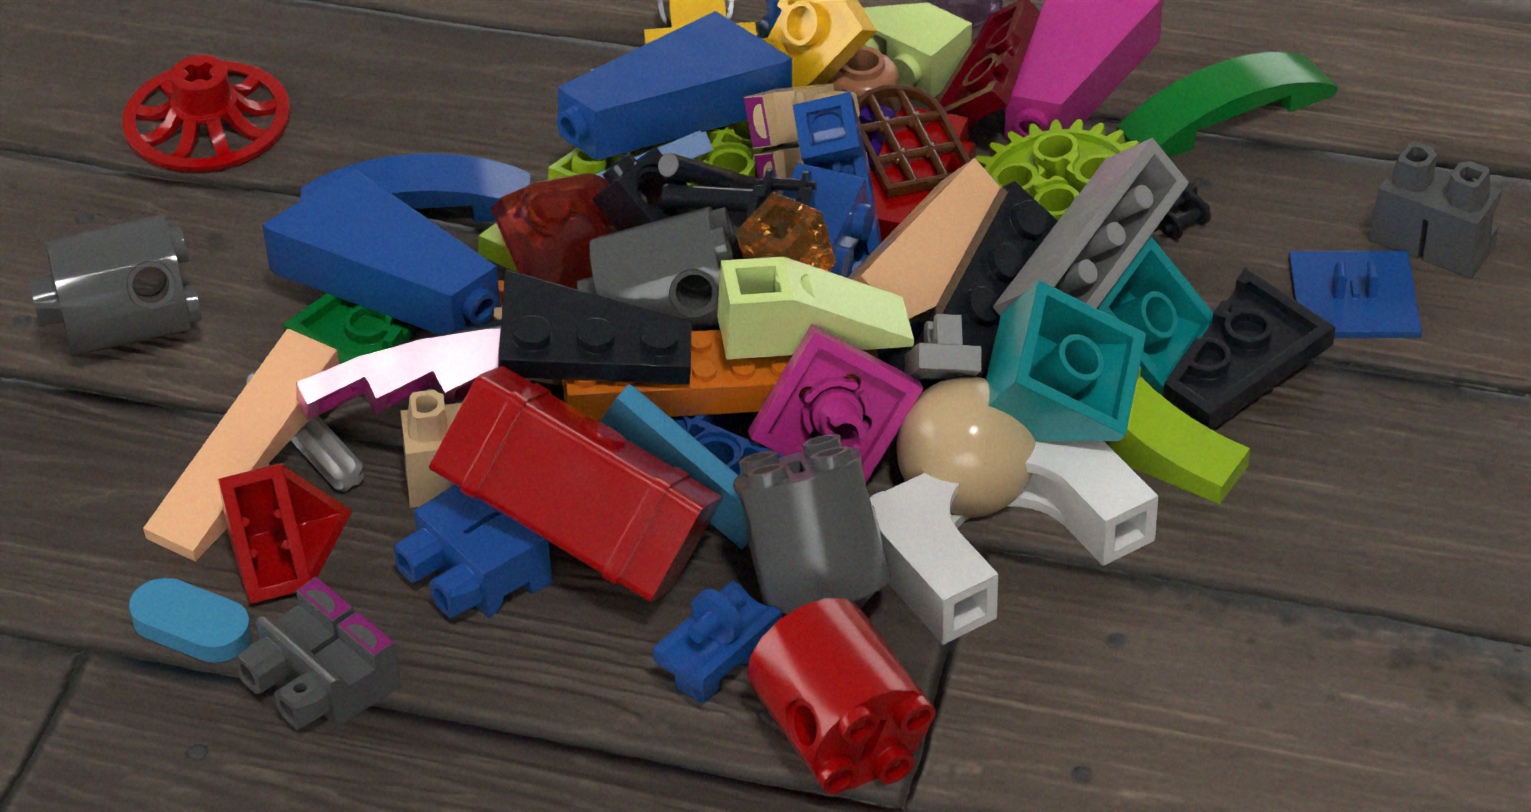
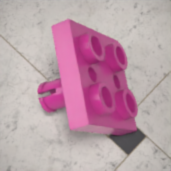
(835, 402)

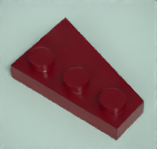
(991, 64)

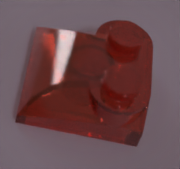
(552, 227)

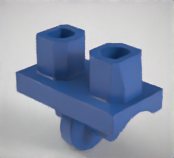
(714, 639)

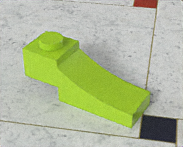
(1179, 448)

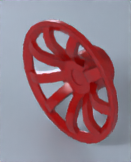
(202, 95)

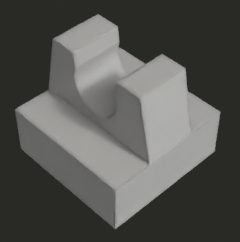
(943, 352)

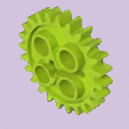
(1053, 162)

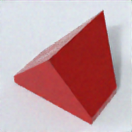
(279, 529)

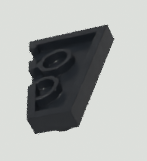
(588, 337)
(1245, 351)

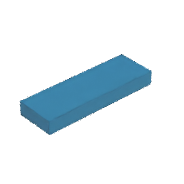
(661, 436)

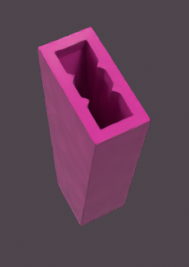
(1079, 59)

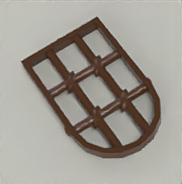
(900, 155)

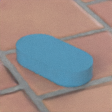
(190, 620)

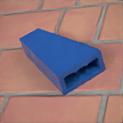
(670, 88)
(381, 256)

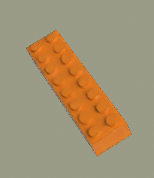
(714, 386)

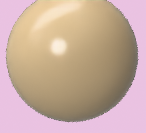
(967, 443)

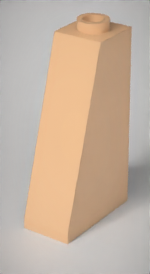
(931, 241)

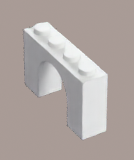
(946, 576)

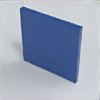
(1358, 291)

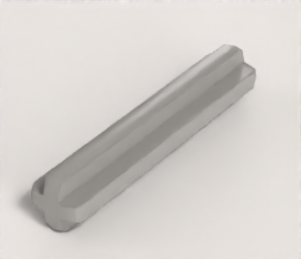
(328, 453)

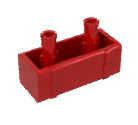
(575, 482)

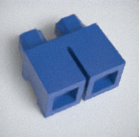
(474, 551)

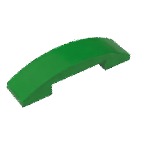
(1225, 92)

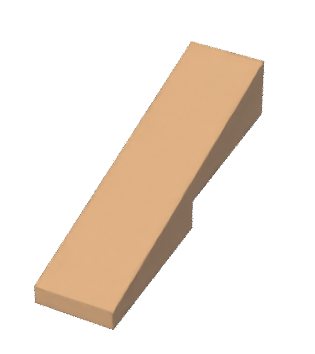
(244, 440)

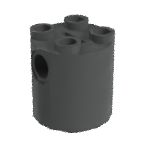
(665, 265)
(95, 289)
(812, 525)

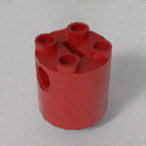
(840, 695)

